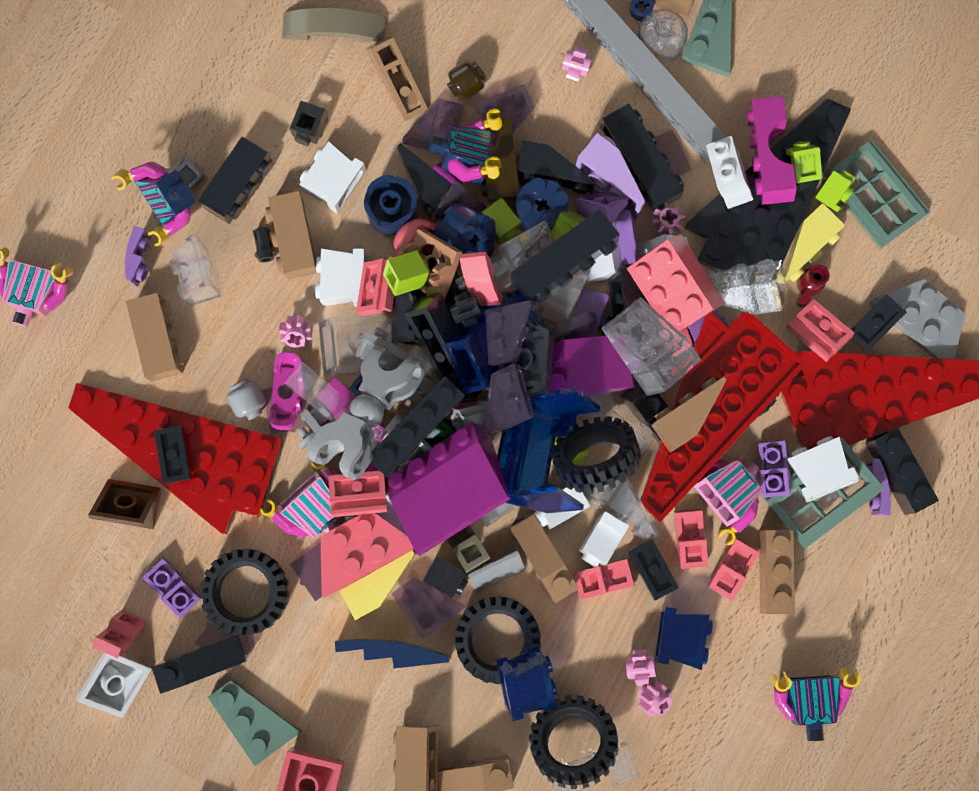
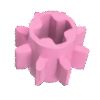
(577, 63)
(672, 215)
(295, 331)
(641, 667)
(655, 698)

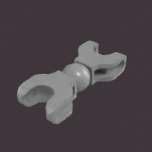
(353, 430)

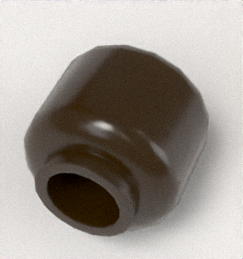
(466, 79)

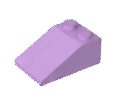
(606, 166)

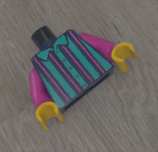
(467, 149)
(164, 193)
(814, 699)

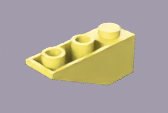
(813, 234)
(372, 590)

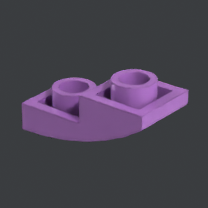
(135, 265)
(774, 469)
(882, 502)
(171, 587)

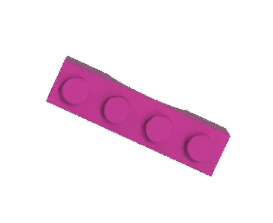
(775, 178)

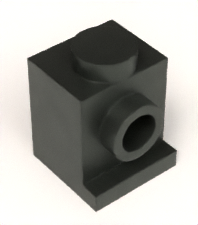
(308, 115)

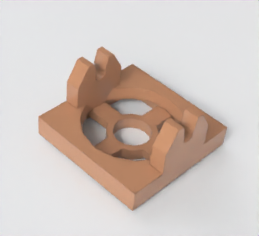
(443, 271)

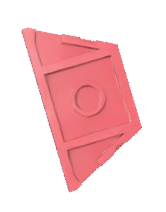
(358, 550)

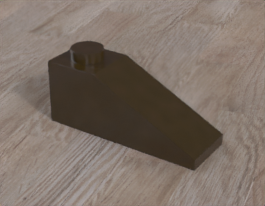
(506, 183)

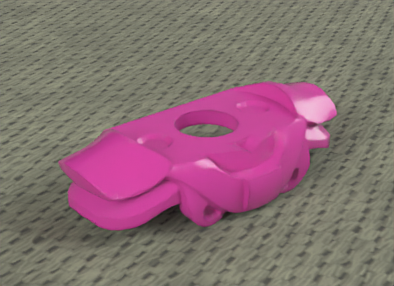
(284, 411)

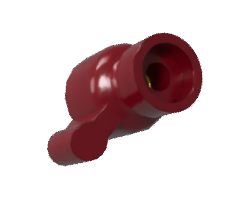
(811, 283)

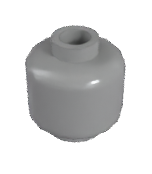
(246, 399)

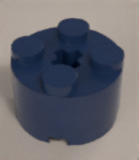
(395, 191)
(536, 194)
(467, 229)

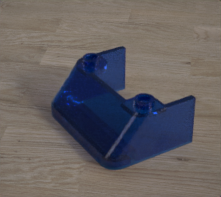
(527, 450)

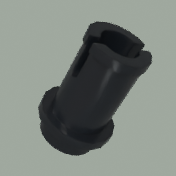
(263, 245)

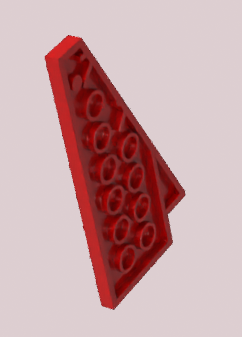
(755, 372)
(873, 394)
(227, 462)

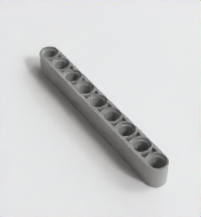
(647, 73)

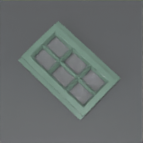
(881, 196)
(821, 515)

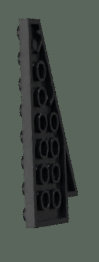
(766, 231)

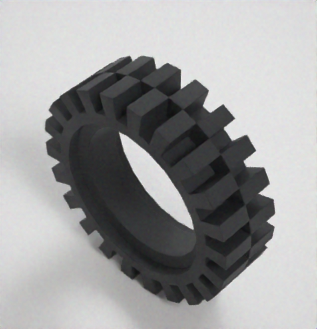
(602, 473)
(212, 584)
(475, 614)
(585, 772)

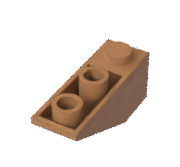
(685, 421)

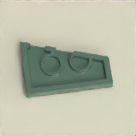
(711, 38)
(252, 722)

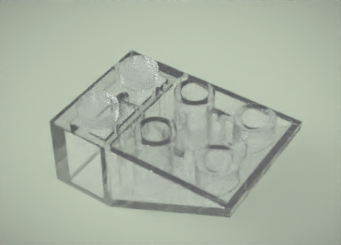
(753, 287)
(650, 347)
(626, 506)

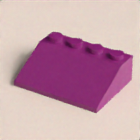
(447, 488)

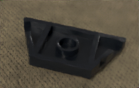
(536, 359)

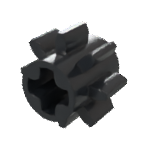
(466, 309)

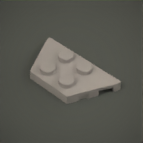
(930, 318)

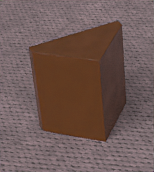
(127, 504)

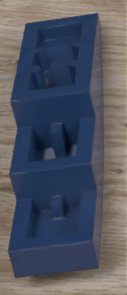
(401, 653)

